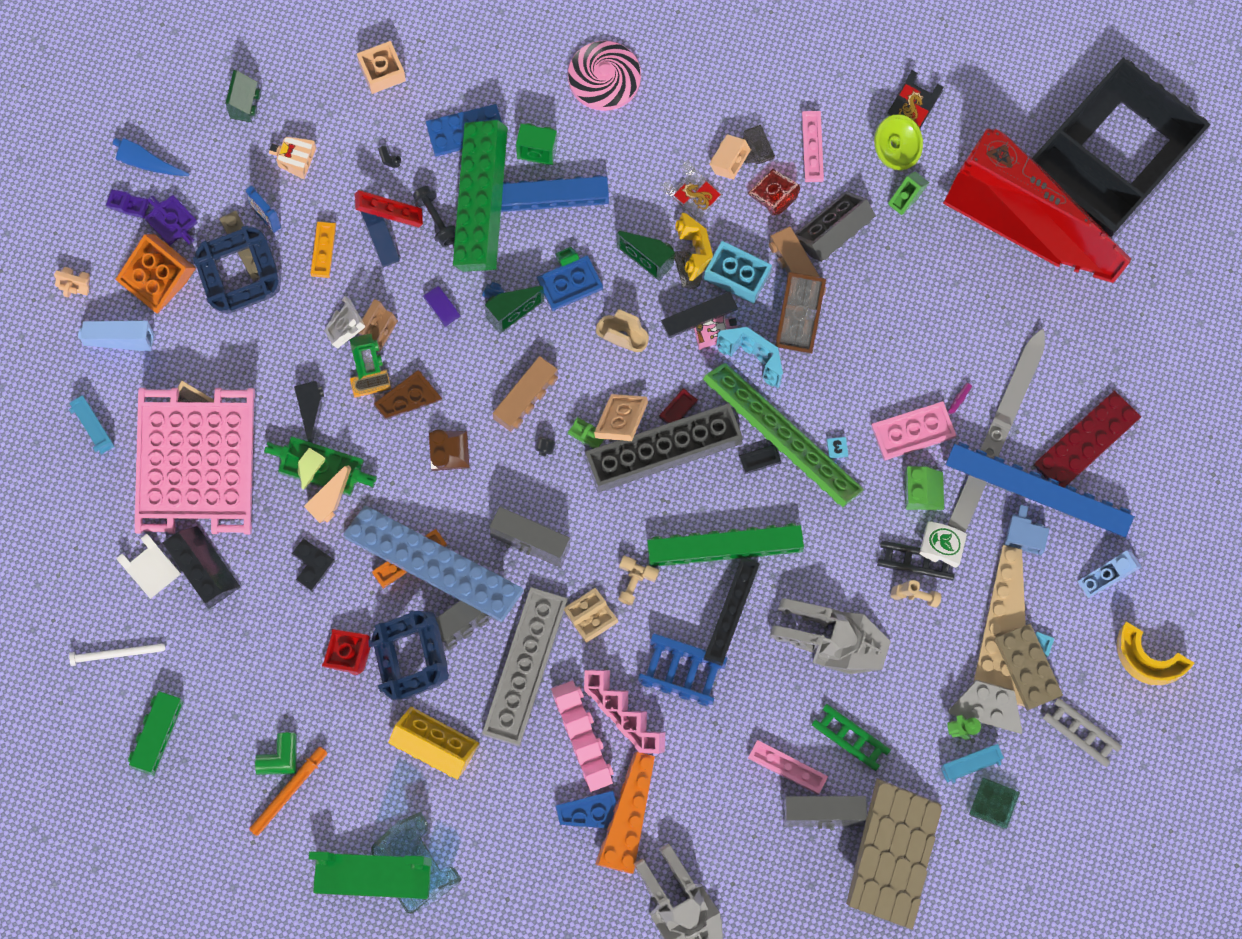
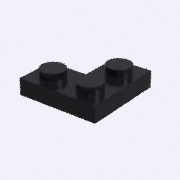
(316, 563)

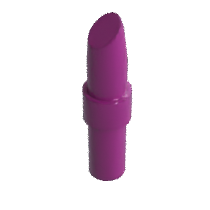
(960, 397)

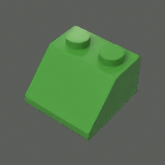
(923, 489)

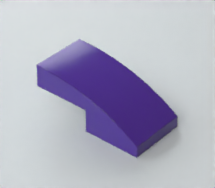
(127, 204)
(441, 306)

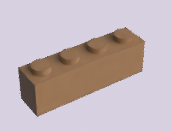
(791, 253)
(525, 394)

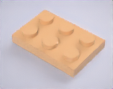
(621, 417)

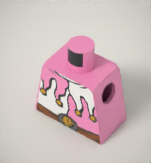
(707, 333)

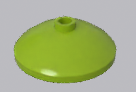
(906, 142)

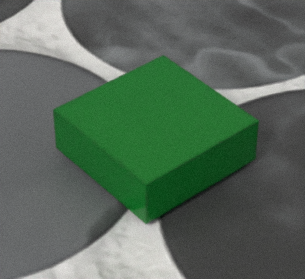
(566, 256)

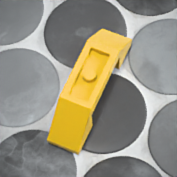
(691, 230)

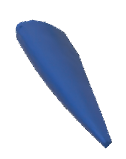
(137, 156)

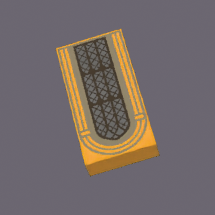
(370, 384)

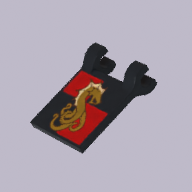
(915, 101)

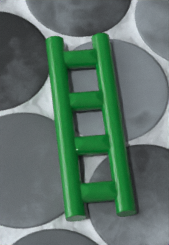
(863, 736)

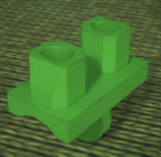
(585, 433)
(964, 727)

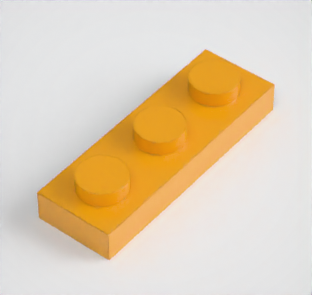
(323, 249)

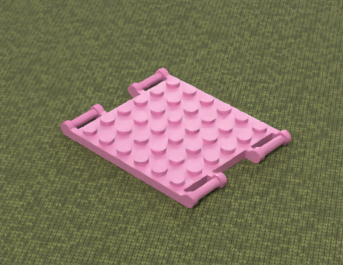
(194, 460)

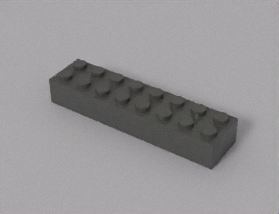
(663, 447)

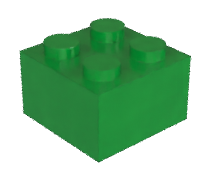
(536, 144)

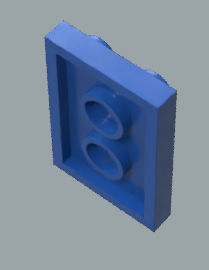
(570, 283)

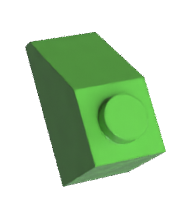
(908, 192)

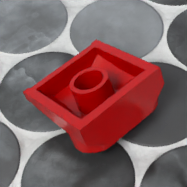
(347, 652)

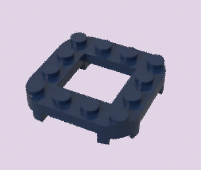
(230, 244)
(383, 642)

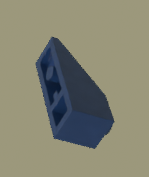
(380, 239)

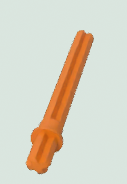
(288, 791)

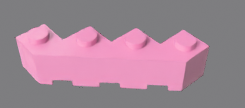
(615, 705)
(579, 730)

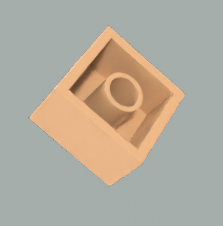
(381, 67)

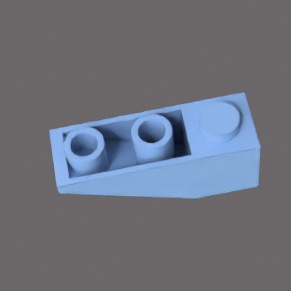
(1109, 573)

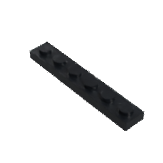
(731, 611)

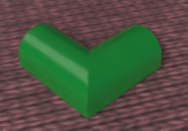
(283, 761)

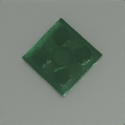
(994, 803)

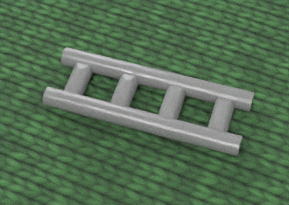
(1083, 744)

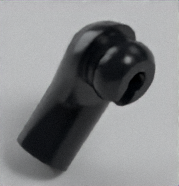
(391, 161)

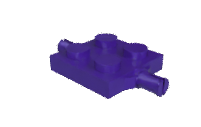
(170, 220)

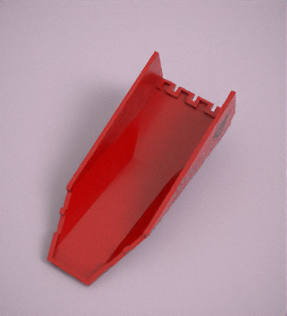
(1028, 207)

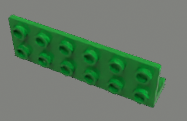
(371, 875)

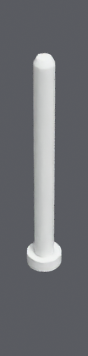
(114, 653)

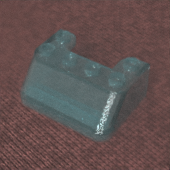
(405, 839)

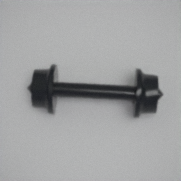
(424, 197)

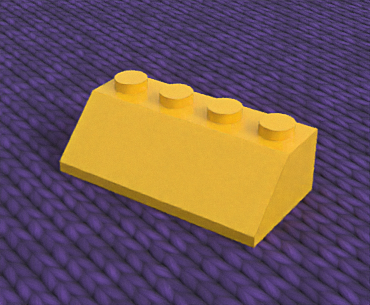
(433, 742)

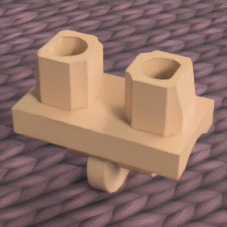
(72, 284)

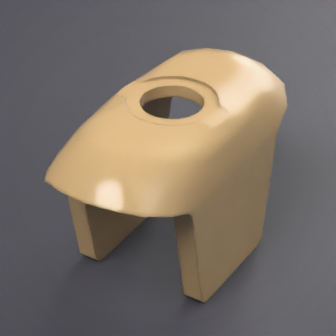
(610, 326)

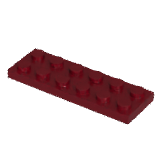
(1087, 440)

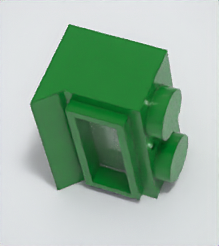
(365, 355)

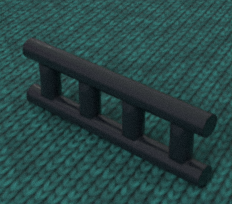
(906, 565)

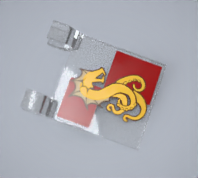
(693, 192)

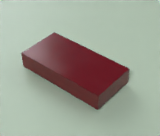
(678, 407)

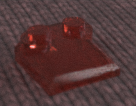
(775, 192)

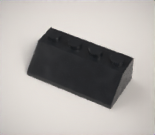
(201, 565)

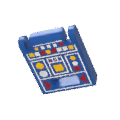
(261, 208)

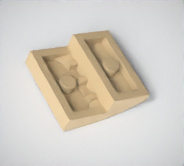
(590, 615)

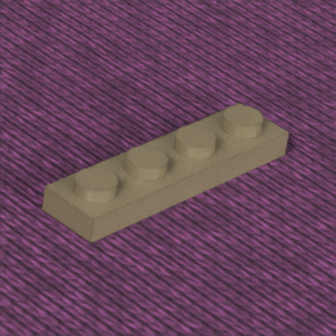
(232, 223)

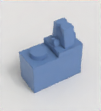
(1024, 535)

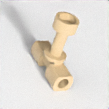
(637, 574)
(911, 590)

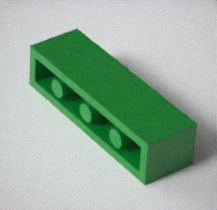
(155, 733)

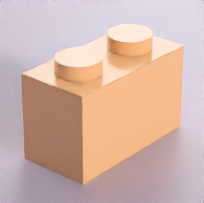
(730, 156)

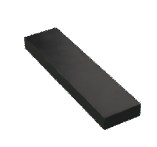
(699, 315)

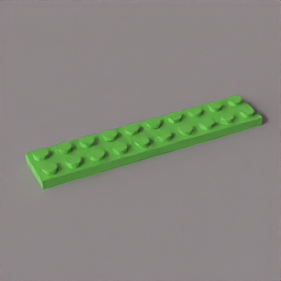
(783, 434)

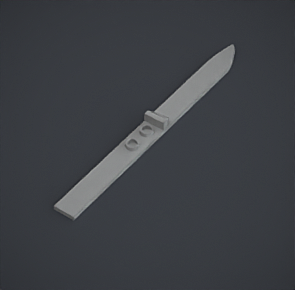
(1000, 428)

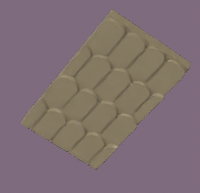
(894, 854)

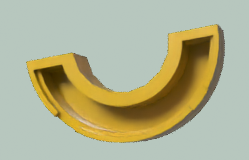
(1143, 667)

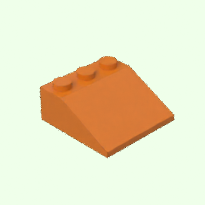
(155, 272)

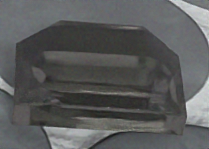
(759, 145)
(680, 259)

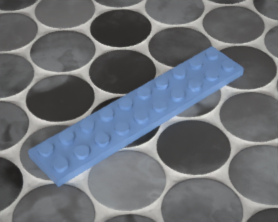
(433, 563)

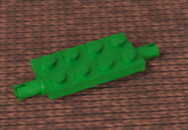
(334, 462)

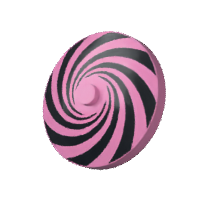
(604, 75)

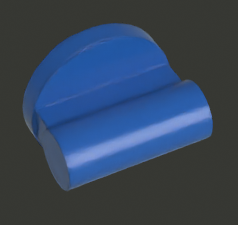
(492, 290)

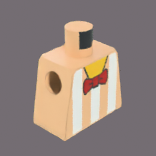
(294, 155)

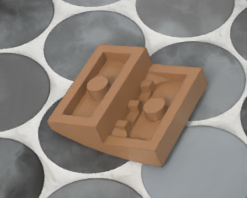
(378, 323)

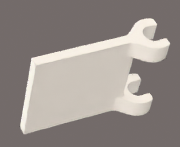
(150, 569)

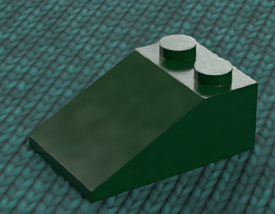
(647, 252)
(512, 306)

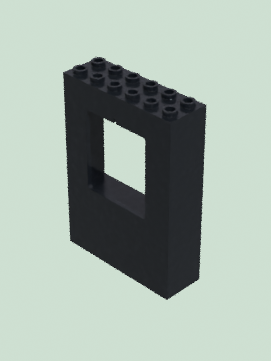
(1092, 183)

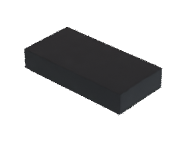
(759, 459)

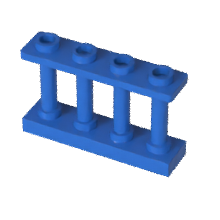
(678, 651)

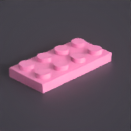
(913, 430)

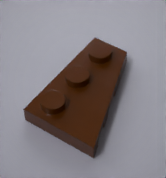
(407, 396)

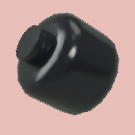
(545, 446)

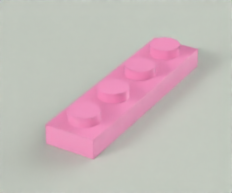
(812, 146)
(788, 767)

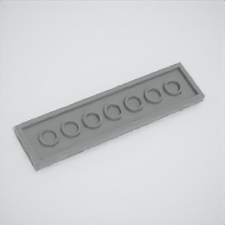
(524, 667)

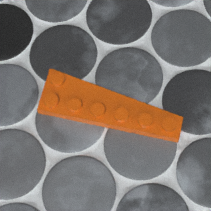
(624, 832)

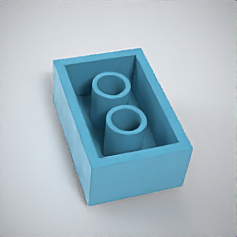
(737, 272)

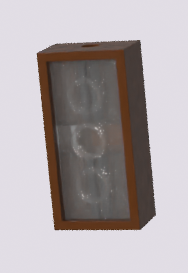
(800, 312)

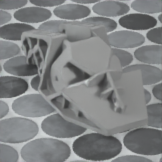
(854, 644)
(689, 920)

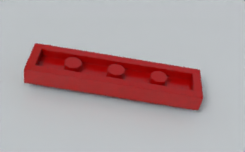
(388, 208)

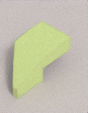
(308, 466)

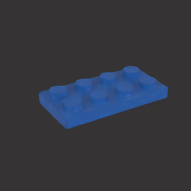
(448, 131)

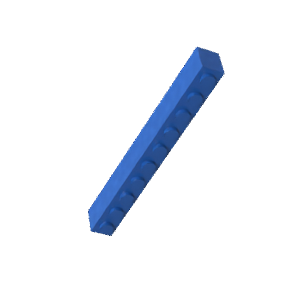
(1039, 490)

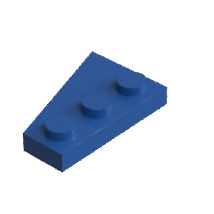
(588, 812)

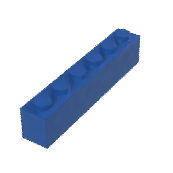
(555, 193)

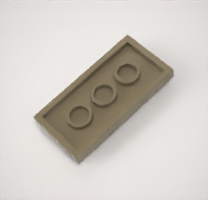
(1028, 667)

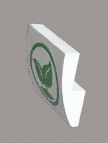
(943, 543)

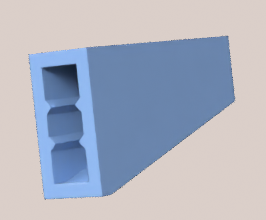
(117, 334)

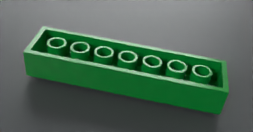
(480, 196)

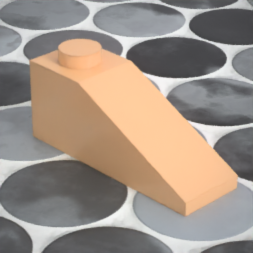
(328, 498)

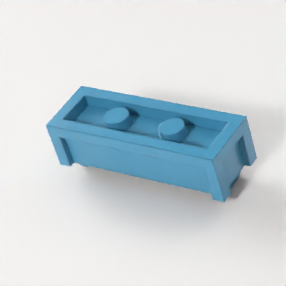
(91, 424)
(972, 763)

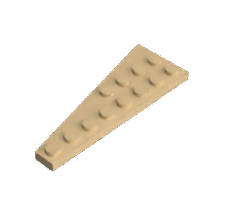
(1004, 615)

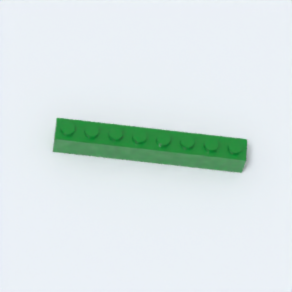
(725, 546)

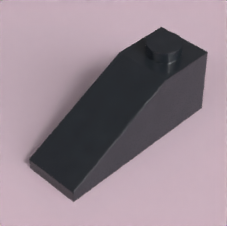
(310, 406)

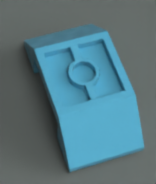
(767, 353)

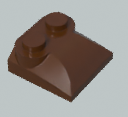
(448, 450)

